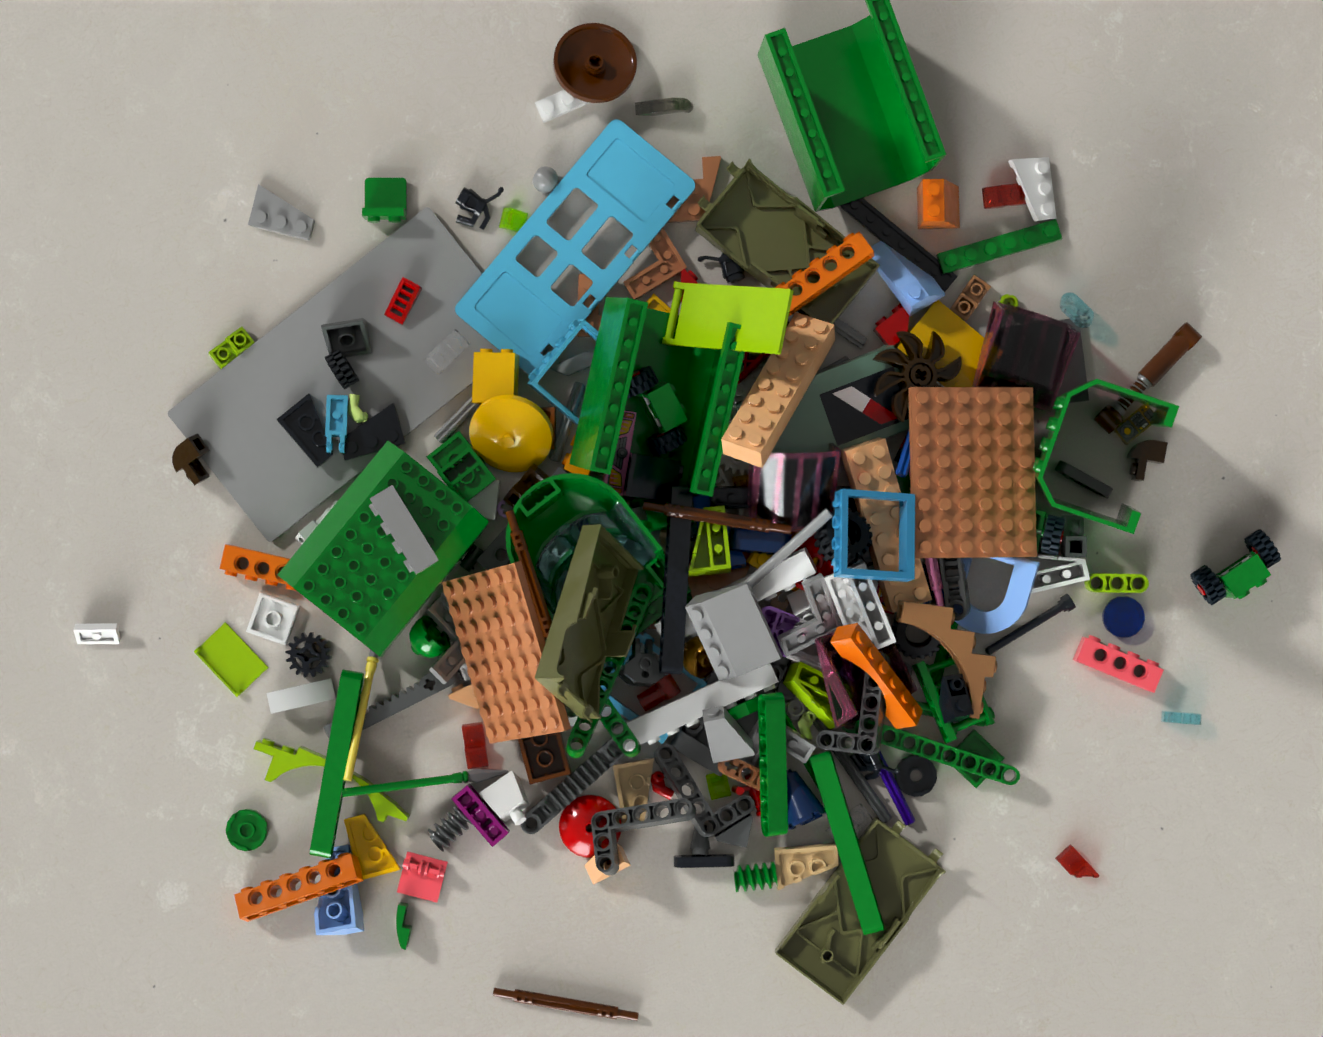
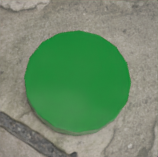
(247, 829)

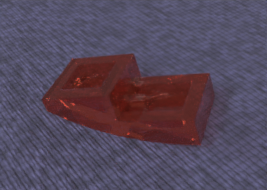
(1003, 196)
(475, 745)

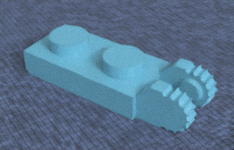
(336, 420)

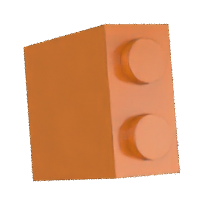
(937, 204)

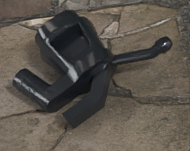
(472, 202)
(730, 270)
(871, 763)

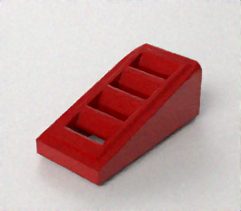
(413, 297)

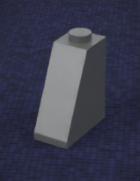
(725, 736)

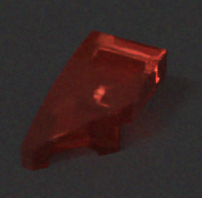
(1075, 863)

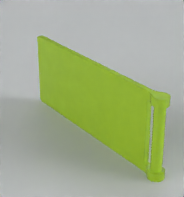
(709, 307)

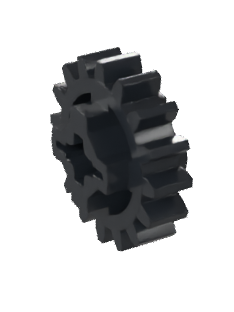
(309, 645)

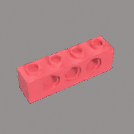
(1147, 680)

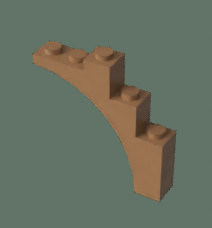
(959, 643)

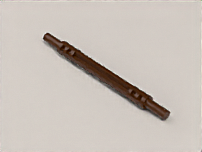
(717, 517)
(524, 556)
(565, 1004)

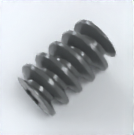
(449, 828)

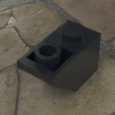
(954, 699)

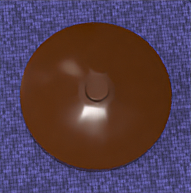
(594, 63)

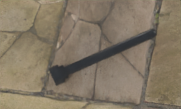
(1064, 604)

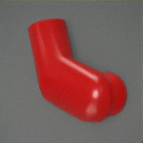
(659, 787)

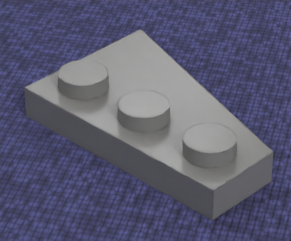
(278, 216)

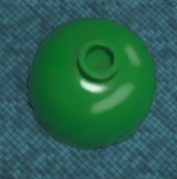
(427, 639)

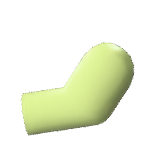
(354, 411)
(805, 724)

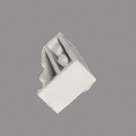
(1058, 572)

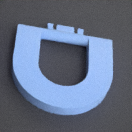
(1013, 604)

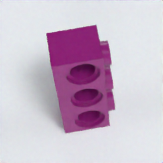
(480, 815)

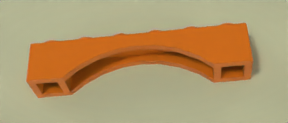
(856, 647)

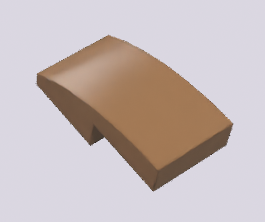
(970, 297)

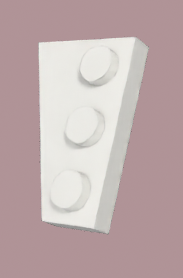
(1036, 182)

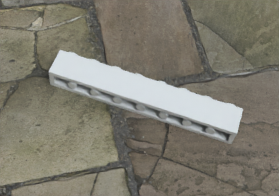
(790, 571)
(689, 707)

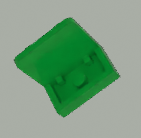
(385, 200)

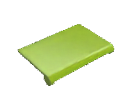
(231, 659)

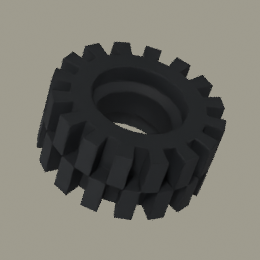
(341, 369)

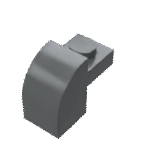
(1073, 541)

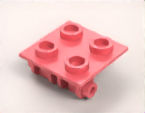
(422, 876)

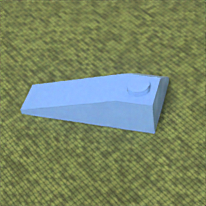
(907, 281)
(340, 910)

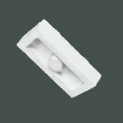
(97, 633)

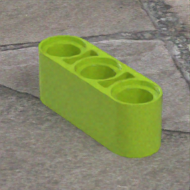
(1125, 587)

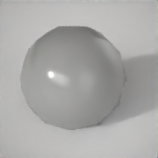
(545, 179)

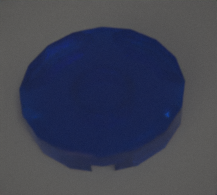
(1123, 617)

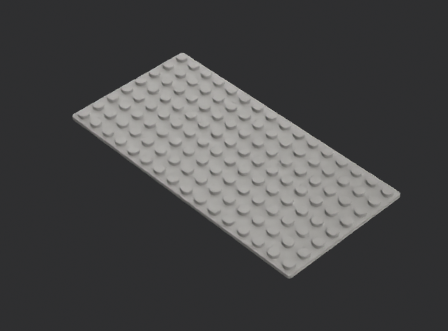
(241, 402)

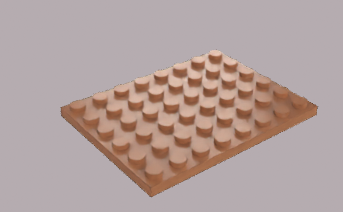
(973, 471)
(503, 651)

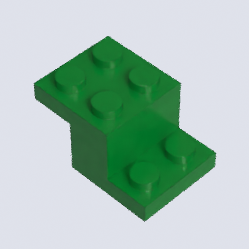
(461, 467)

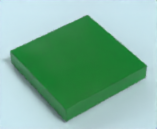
(976, 744)

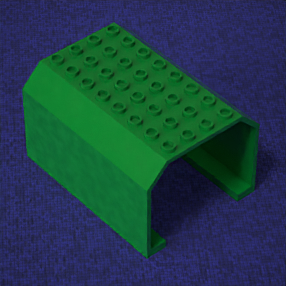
(852, 108)
(703, 378)
(1163, 417)
(353, 567)

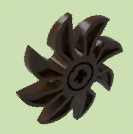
(912, 367)

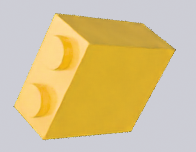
(494, 374)

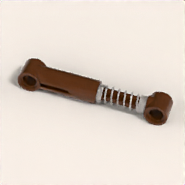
(1150, 374)

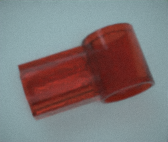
(662, 690)

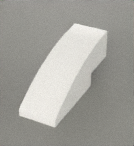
(301, 695)

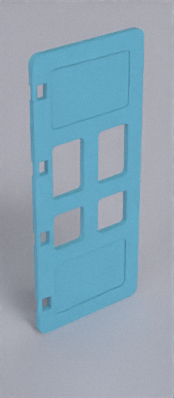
(627, 183)

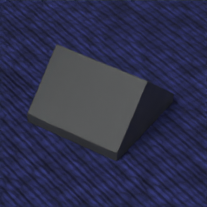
(348, 336)

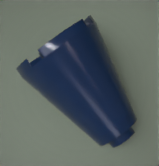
(802, 803)

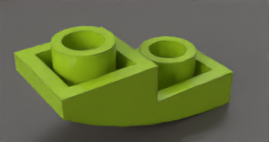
(231, 347)

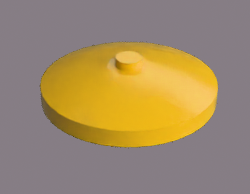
(511, 433)

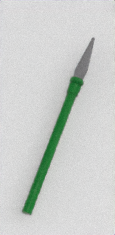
(475, 775)

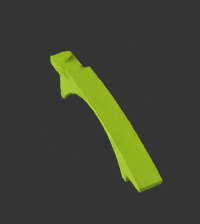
(286, 759)

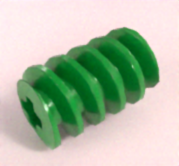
(755, 876)

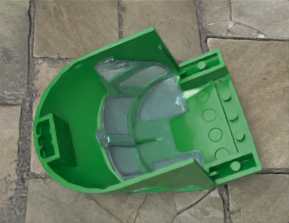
(552, 520)

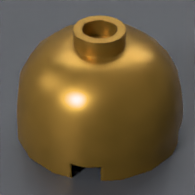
(696, 659)

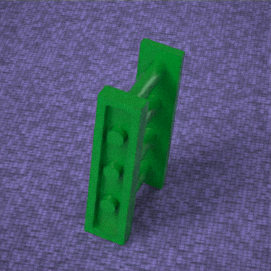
(932, 691)

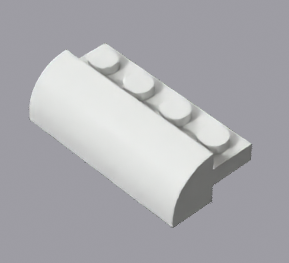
(859, 603)

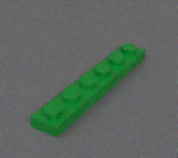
(999, 246)

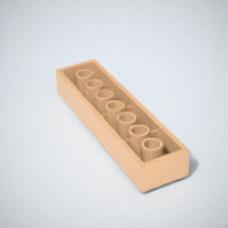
(778, 390)
(871, 469)

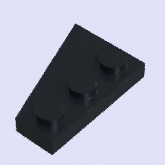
(306, 430)
(374, 434)

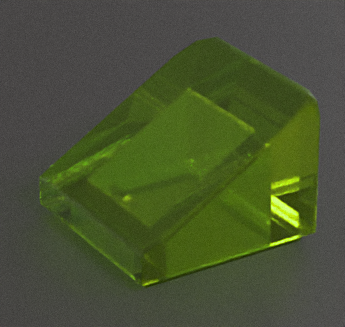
(512, 219)
(718, 786)

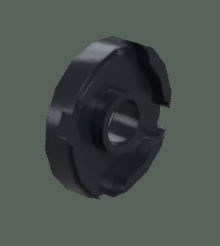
(920, 787)

